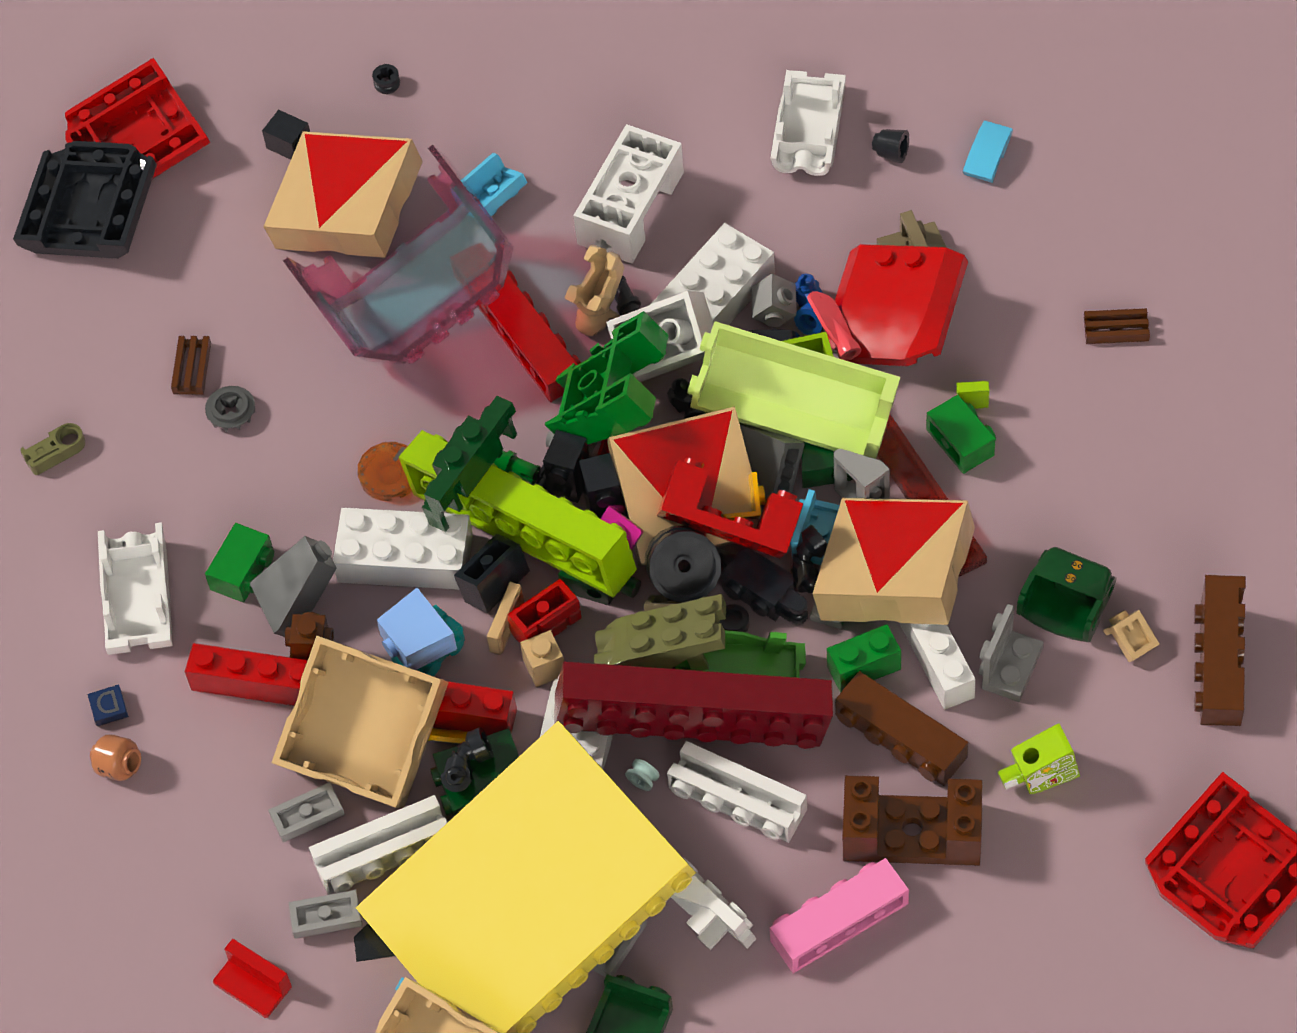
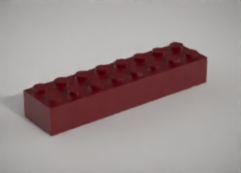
(693, 704)

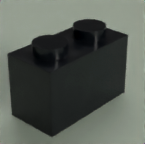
(563, 467)
(600, 483)
(490, 571)

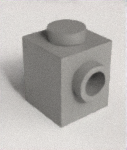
(774, 301)

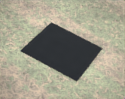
(370, 945)

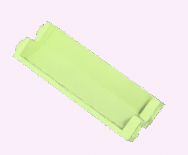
(793, 390)

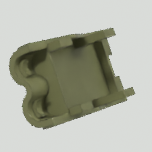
(665, 635)

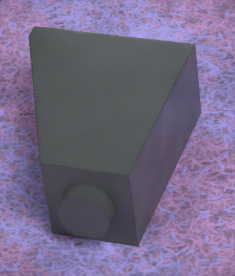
(772, 457)
(294, 582)

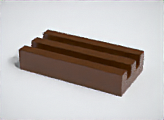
(1116, 321)
(192, 344)

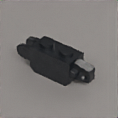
(761, 586)

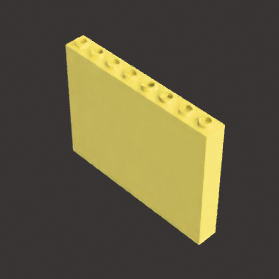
(527, 887)

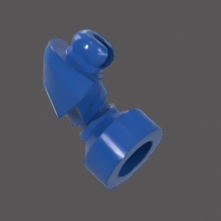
(805, 317)

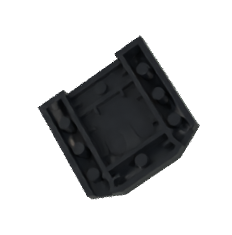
(86, 200)

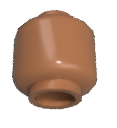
(115, 757)

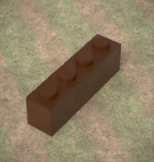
(901, 729)

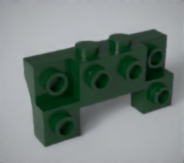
(467, 459)

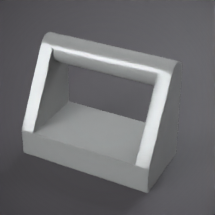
(870, 475)

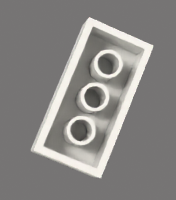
(724, 272)
(400, 548)

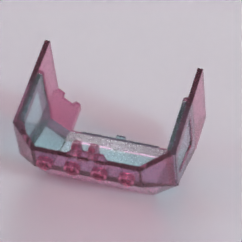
(421, 285)

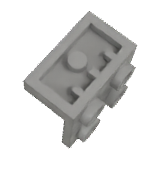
(1008, 658)

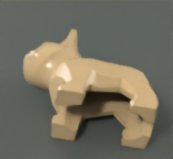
(596, 291)

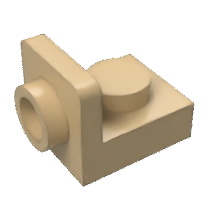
(1131, 634)

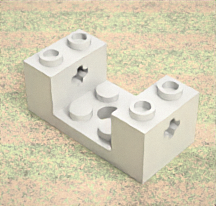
(614, 213)

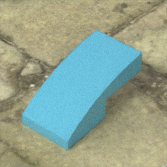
(987, 151)

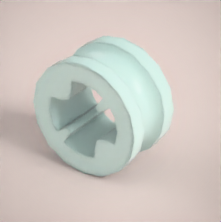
(642, 774)

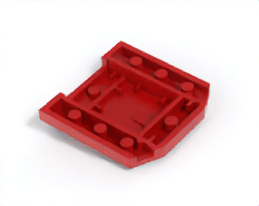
(139, 112)
(899, 301)
(1228, 865)

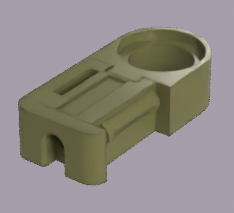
(52, 450)

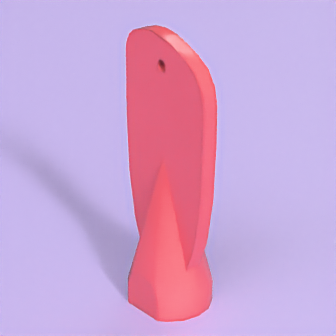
(834, 324)

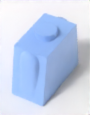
(415, 632)

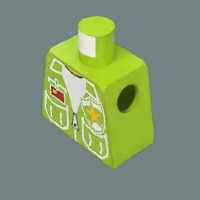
(1041, 762)

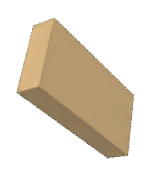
(499, 630)

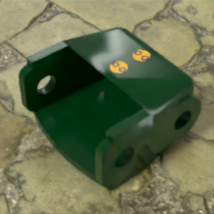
(1066, 594)

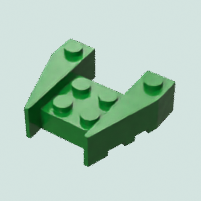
(602, 393)

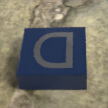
(107, 705)

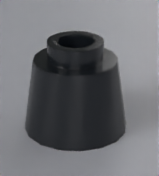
(891, 144)

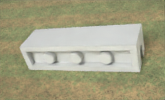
(737, 792)
(376, 845)

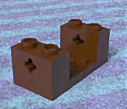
(948, 824)

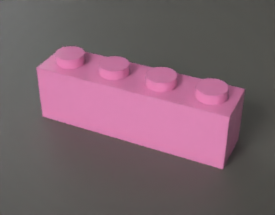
(839, 914)

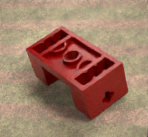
(773, 528)

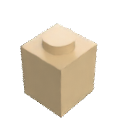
(542, 658)

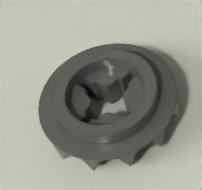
(230, 397)

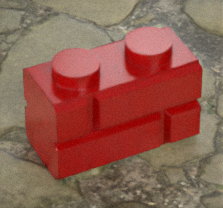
(546, 611)

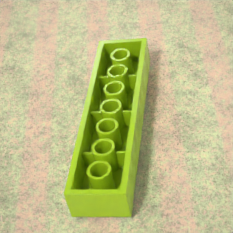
(535, 519)

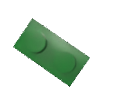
(961, 433)
(239, 562)
(871, 653)

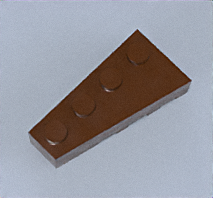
(1220, 650)

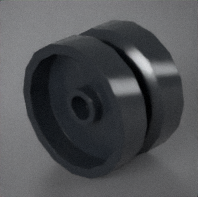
(680, 544)

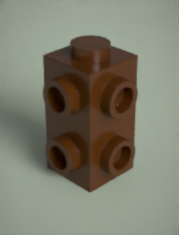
(303, 632)

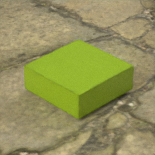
(974, 393)

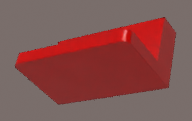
(252, 979)

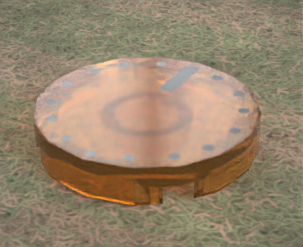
(382, 472)

